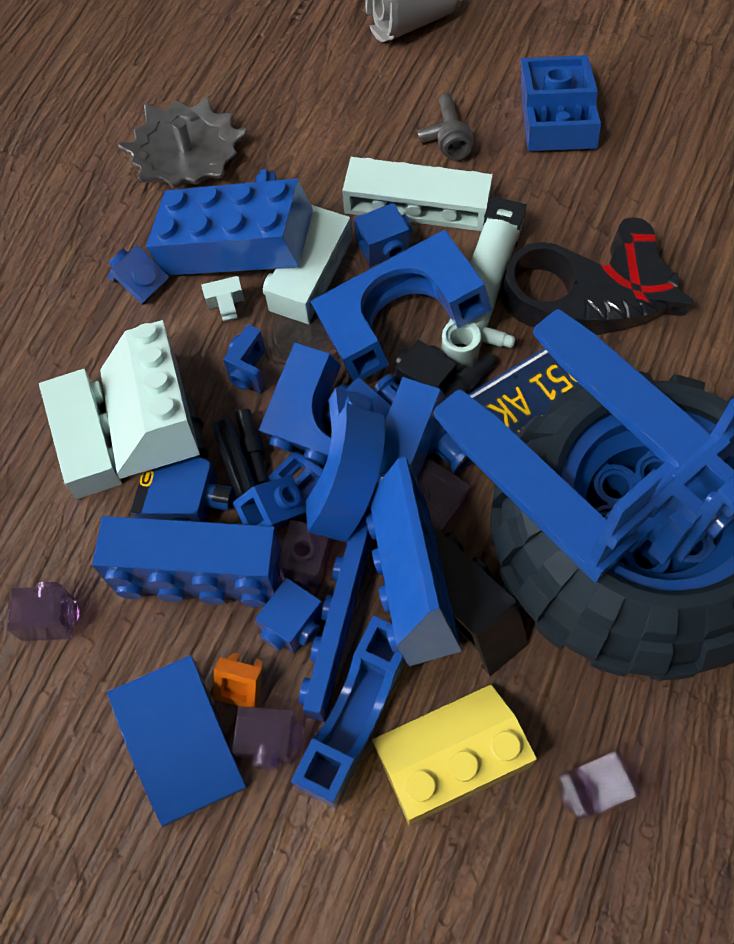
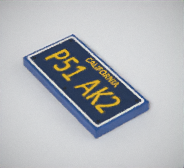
(525, 390)

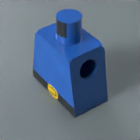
(181, 492)

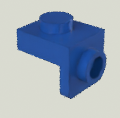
(136, 273)
(242, 357)

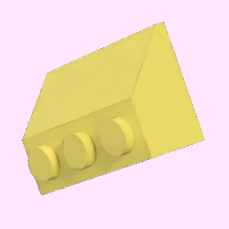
(453, 753)

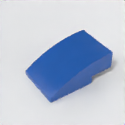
(559, 103)
(176, 740)

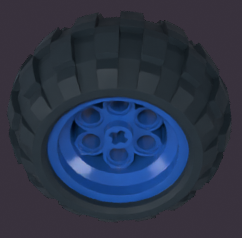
(634, 618)

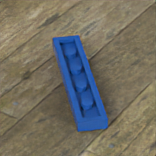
(337, 613)

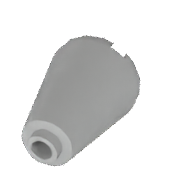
(400, 17)

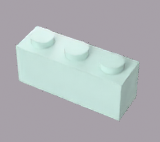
(292, 289)
(80, 433)

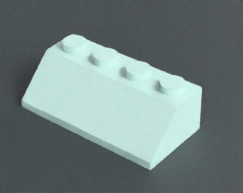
(146, 402)

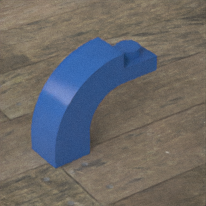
(350, 469)

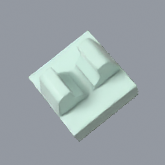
(224, 295)

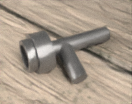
(453, 136)

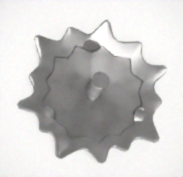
(183, 144)

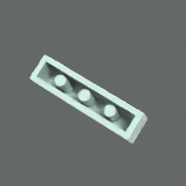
(420, 192)

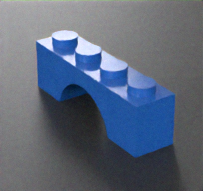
(347, 731)

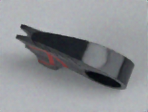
(599, 296)

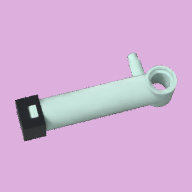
(490, 260)

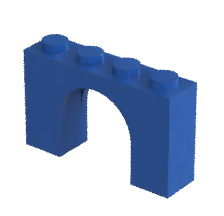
(427, 268)
(299, 403)

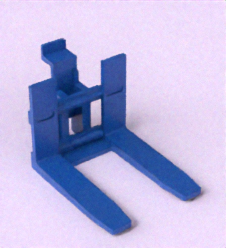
(669, 506)

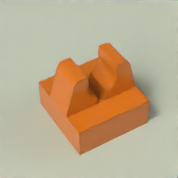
(237, 682)

